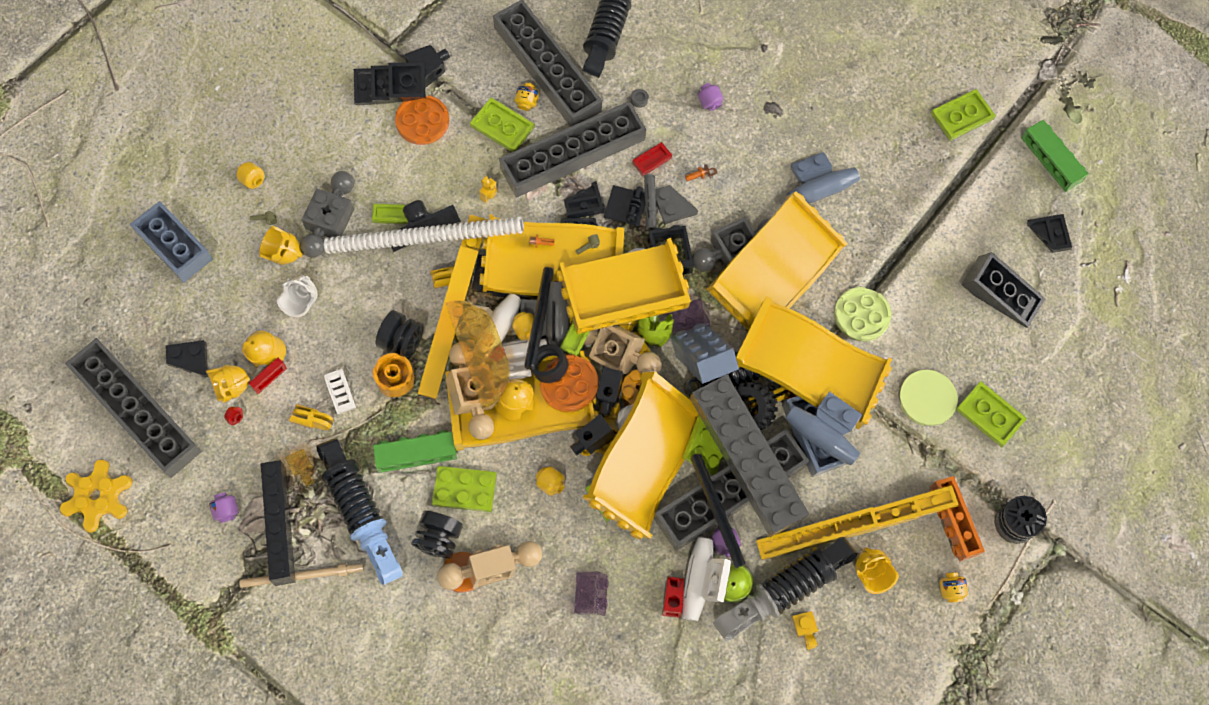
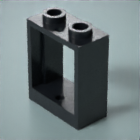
(674, 232)

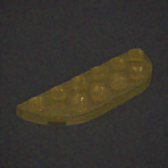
(481, 350)

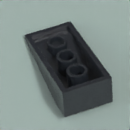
(1003, 289)

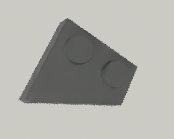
(673, 205)

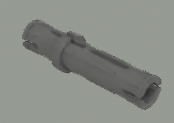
(650, 202)

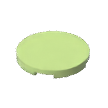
(862, 314)
(928, 398)

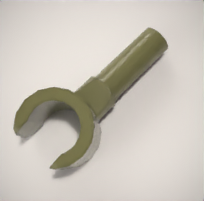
(269, 217)
(593, 243)

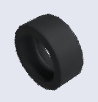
(558, 371)

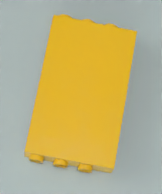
(624, 287)

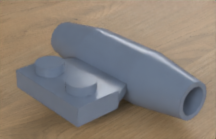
(819, 179)
(827, 428)

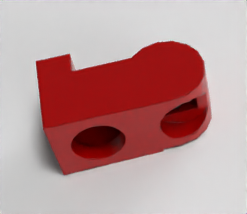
(673, 597)

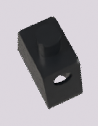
(433, 62)
(610, 383)
(600, 433)

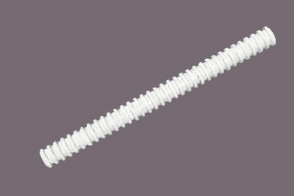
(429, 234)

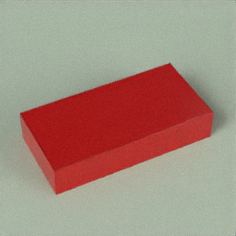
(652, 159)
(268, 375)

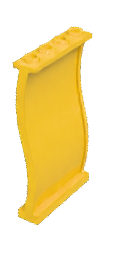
(778, 261)
(518, 268)
(811, 360)
(534, 422)
(643, 456)

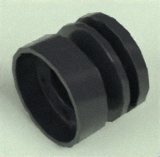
(399, 334)
(1014, 527)
(436, 537)

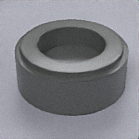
(639, 98)

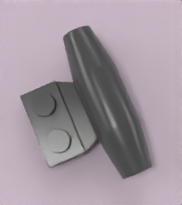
(556, 318)

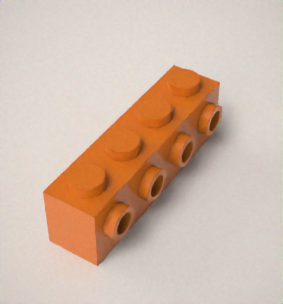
(959, 524)

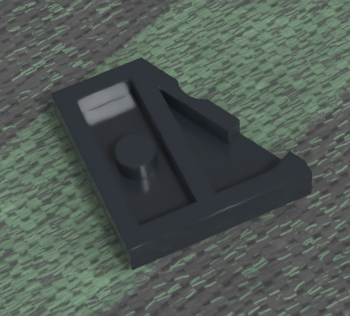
(584, 203)
(1052, 232)
(188, 356)

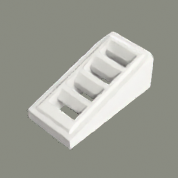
(334, 376)

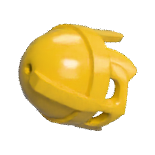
(280, 246)
(263, 348)
(228, 381)
(514, 401)
(875, 571)

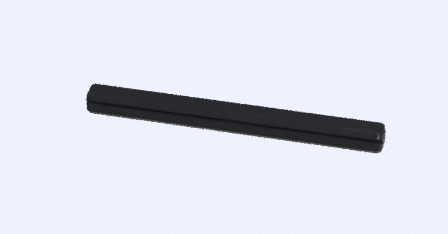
(538, 320)
(717, 510)

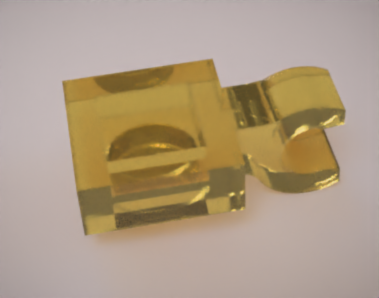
(300, 464)

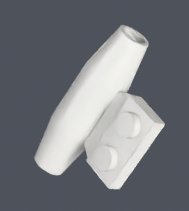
(504, 314)
(516, 356)
(704, 579)

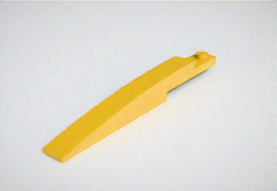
(445, 332)
(857, 523)

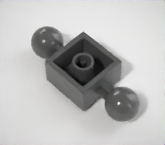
(327, 214)
(727, 244)

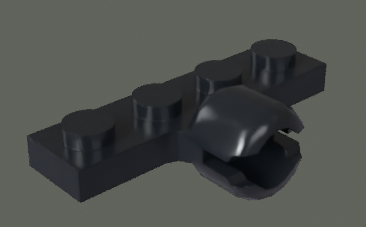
(419, 217)

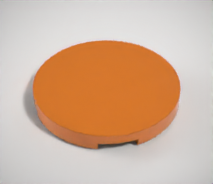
(422, 120)
(575, 388)

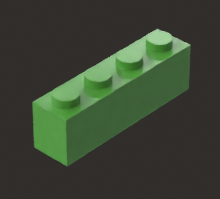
(1054, 155)
(414, 452)

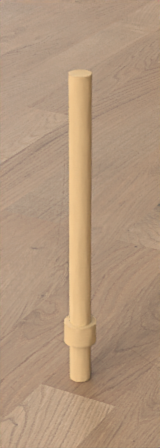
(341, 570)

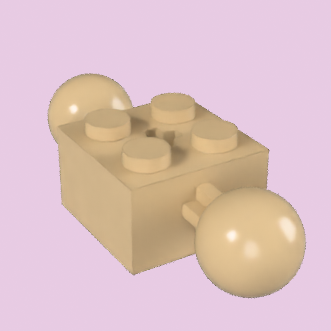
(620, 350)
(465, 398)
(489, 566)

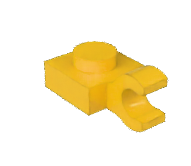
(488, 189)
(806, 626)

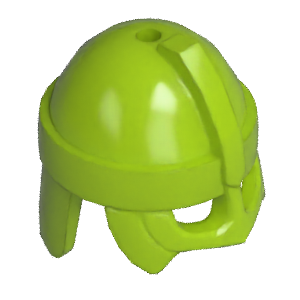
(655, 331)
(743, 584)

